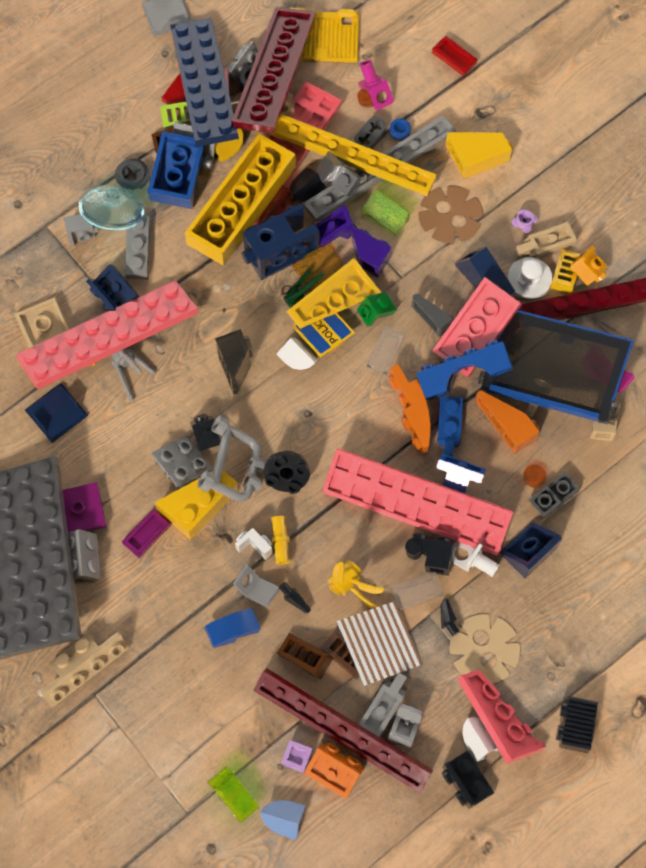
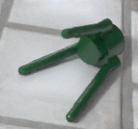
(295, 294)

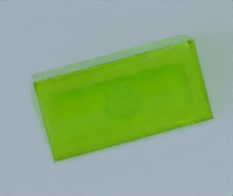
(386, 212)

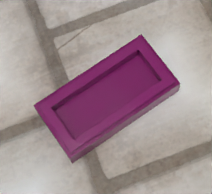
(146, 533)

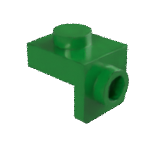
(376, 307)

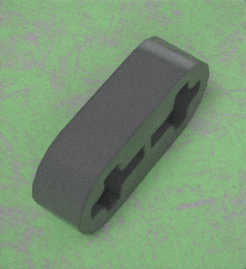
(366, 132)

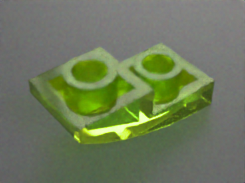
(233, 794)

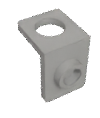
(257, 588)

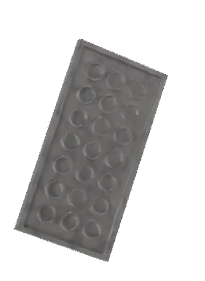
(35, 561)

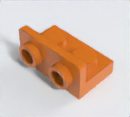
(334, 769)

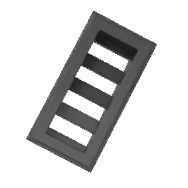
(435, 317)

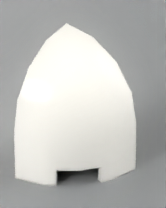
(297, 354)
(477, 739)

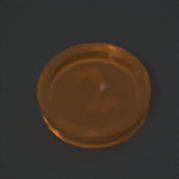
(364, 98)
(534, 476)

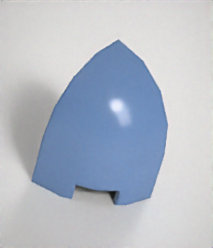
(283, 817)

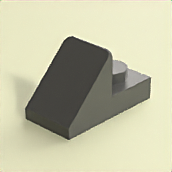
(337, 173)

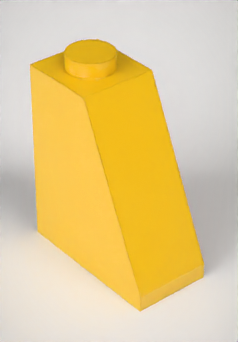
(478, 151)

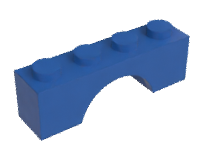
(437, 379)

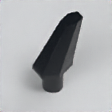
(293, 597)
(448, 618)

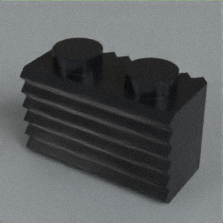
(577, 724)

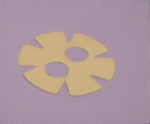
(499, 634)

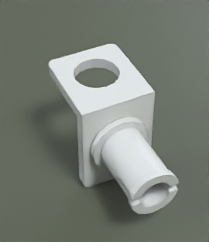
(475, 559)

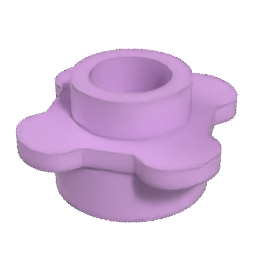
(524, 215)

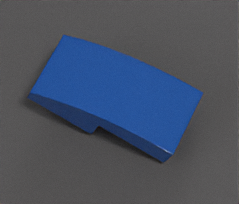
(231, 627)

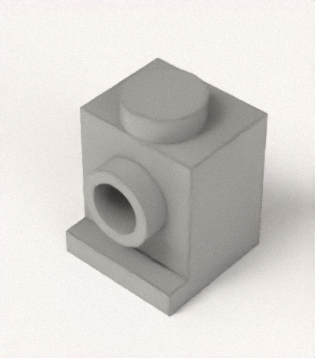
(79, 229)

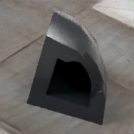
(306, 185)

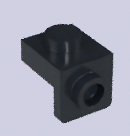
(203, 432)

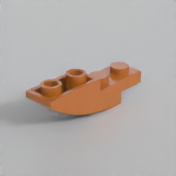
(416, 415)

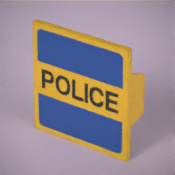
(325, 334)

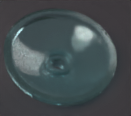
(111, 207)

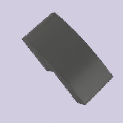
(554, 495)

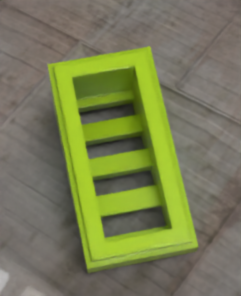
(163, 109)

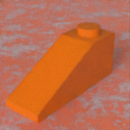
(510, 422)

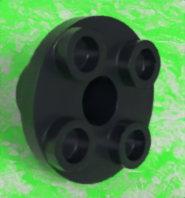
(286, 471)

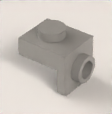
(405, 725)

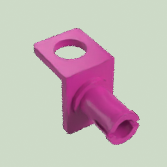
(374, 84)

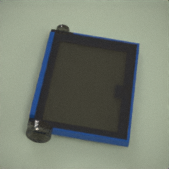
(562, 367)

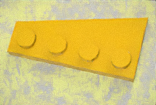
(339, 292)

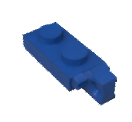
(449, 423)

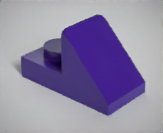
(334, 226)

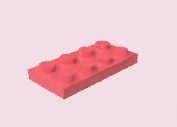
(478, 322)

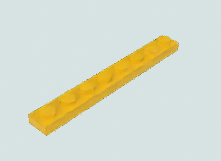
(355, 155)

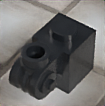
(437, 552)

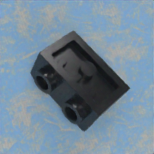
(467, 780)

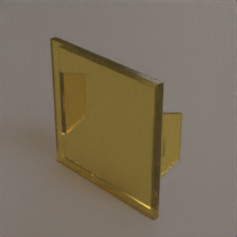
(317, 262)

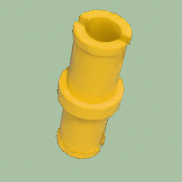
(280, 540)

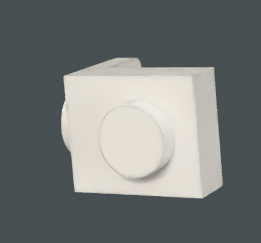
(259, 543)

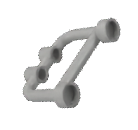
(256, 464)

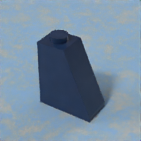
(480, 265)

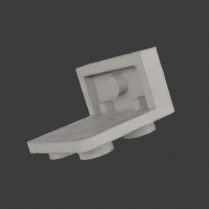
(84, 555)

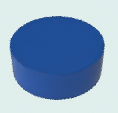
(399, 129)

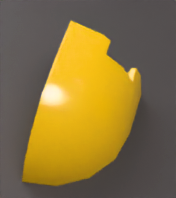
(229, 148)

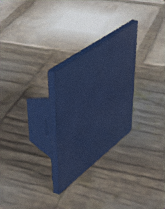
(56, 413)

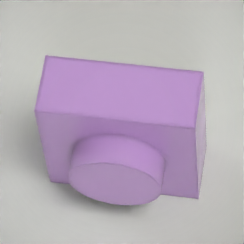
(296, 756)

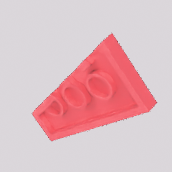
(505, 729)

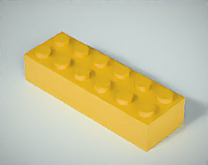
(240, 199)

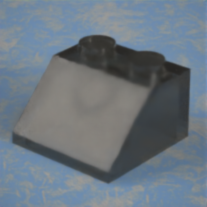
(234, 355)

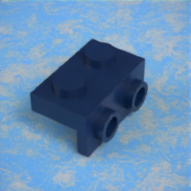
(112, 288)

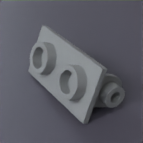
(245, 57)

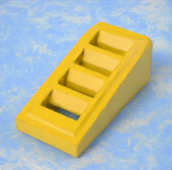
(560, 284)

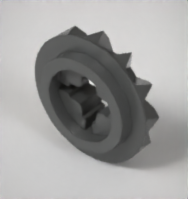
(134, 166)

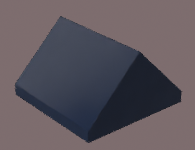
(531, 548)

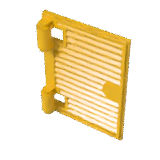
(332, 40)

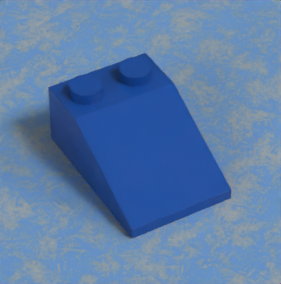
(176, 171)

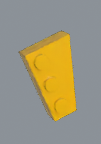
(192, 507)

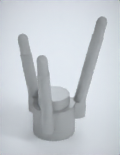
(125, 358)

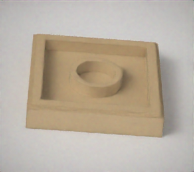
(41, 322)

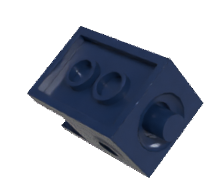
(275, 245)

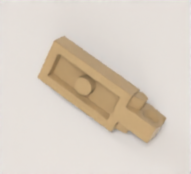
(546, 241)

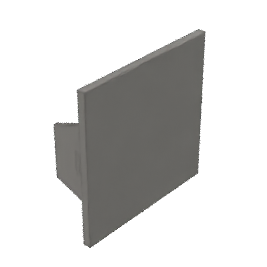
(165, 13)

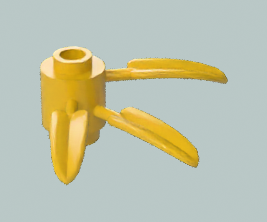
(345, 577)

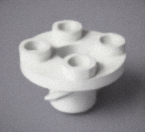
(530, 278)

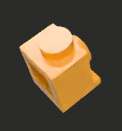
(589, 266)

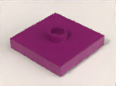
(84, 508)

